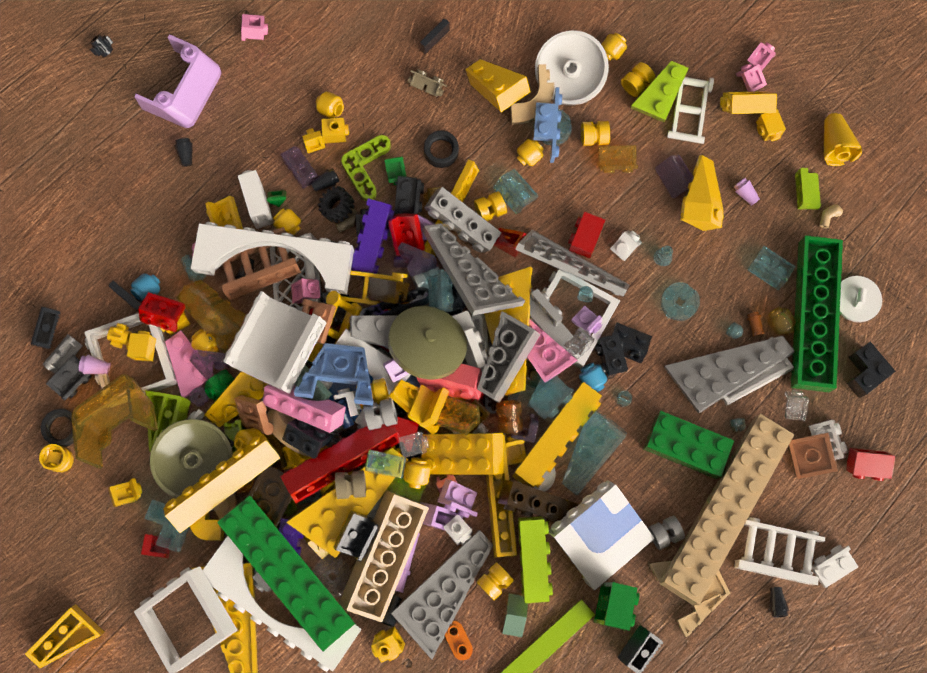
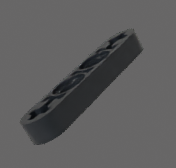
(416, 298)

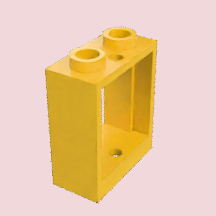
(748, 102)

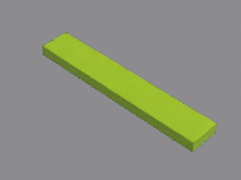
(551, 639)

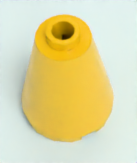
(839, 141)

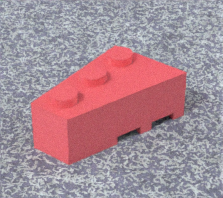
(460, 384)

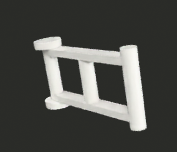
(707, 85)

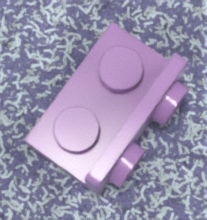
(457, 498)

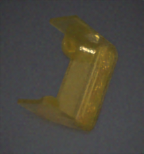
(105, 411)

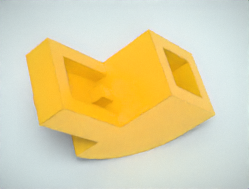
(207, 529)

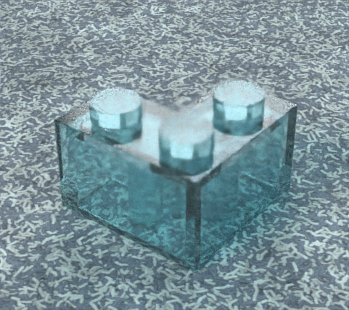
(169, 535)

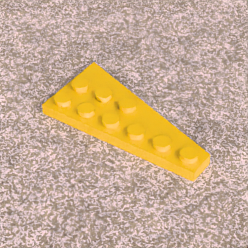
(521, 284)
(326, 517)
(241, 646)

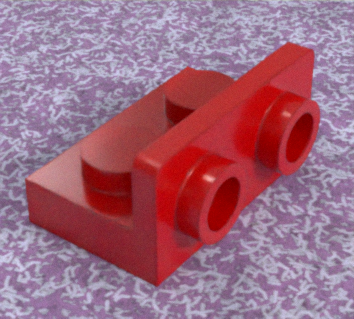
(161, 312)

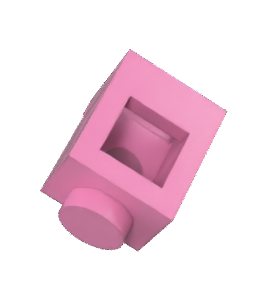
(253, 27)

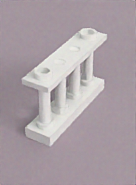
(766, 566)

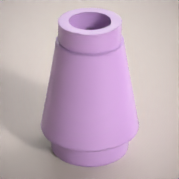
(746, 190)
(93, 365)

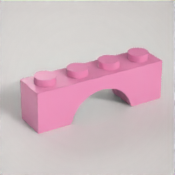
(321, 414)

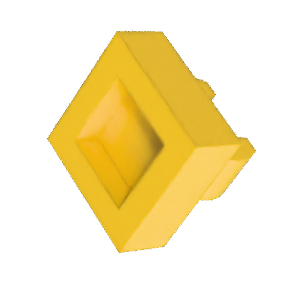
(313, 141)

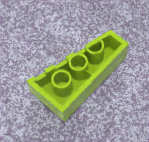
(534, 559)

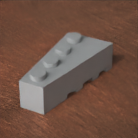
(506, 356)

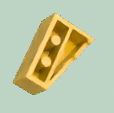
(497, 84)
(64, 636)

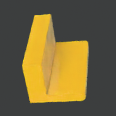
(427, 406)

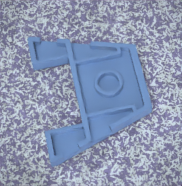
(338, 365)

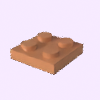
(813, 456)

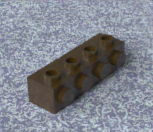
(533, 502)

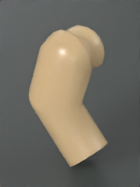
(827, 214)

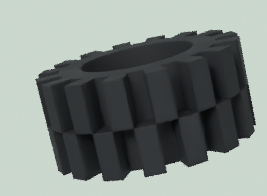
(330, 199)

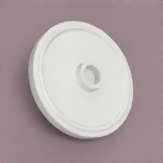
(859, 299)

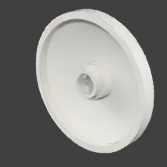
(575, 65)

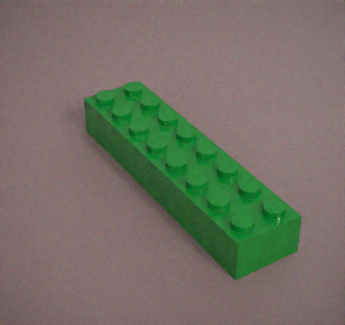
(817, 314)
(286, 573)

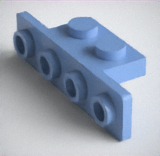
(546, 123)

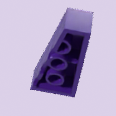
(372, 236)

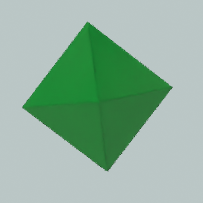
(276, 197)

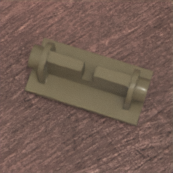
(420, 79)

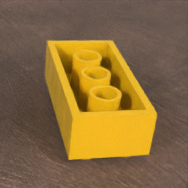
(465, 453)

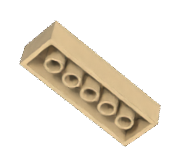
(380, 570)

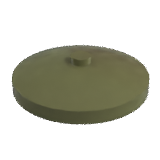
(427, 342)
(187, 453)

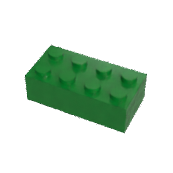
(688, 445)
(616, 605)

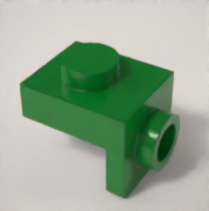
(394, 168)
(218, 384)

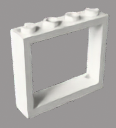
(574, 280)
(132, 321)
(211, 606)

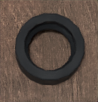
(436, 136)
(46, 425)

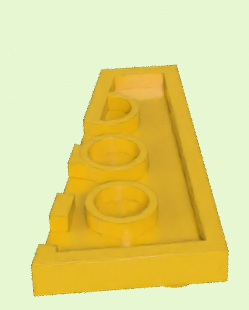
(225, 406)

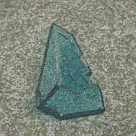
(594, 446)

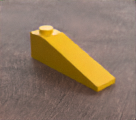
(703, 203)

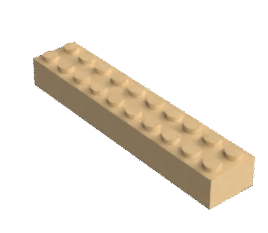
(726, 510)

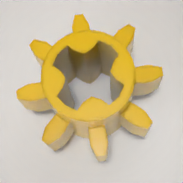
(118, 335)

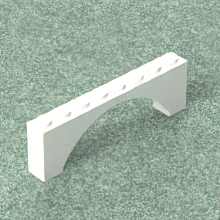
(218, 244)
(227, 576)

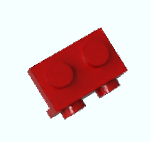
(406, 229)

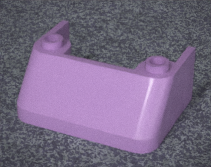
(191, 93)

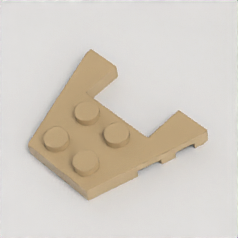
(714, 596)

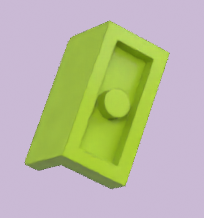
(807, 189)

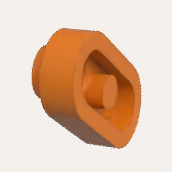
(459, 640)

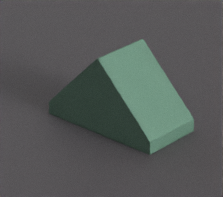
(515, 616)

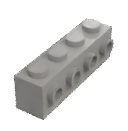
(462, 220)

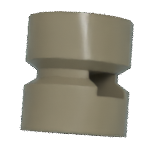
(350, 484)

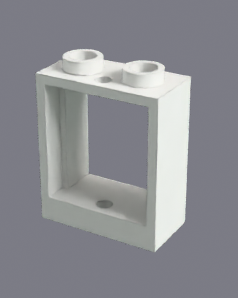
(255, 199)

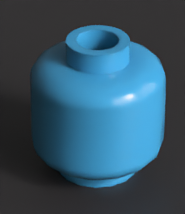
(143, 285)
(593, 376)

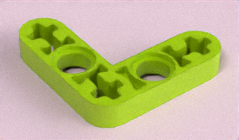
(359, 161)

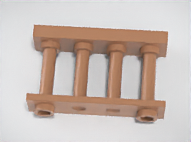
(262, 278)

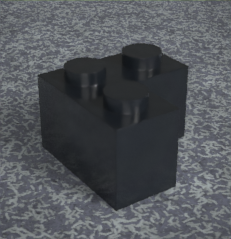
(872, 368)

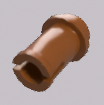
(755, 324)

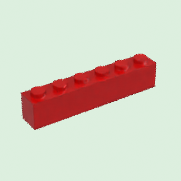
(341, 457)

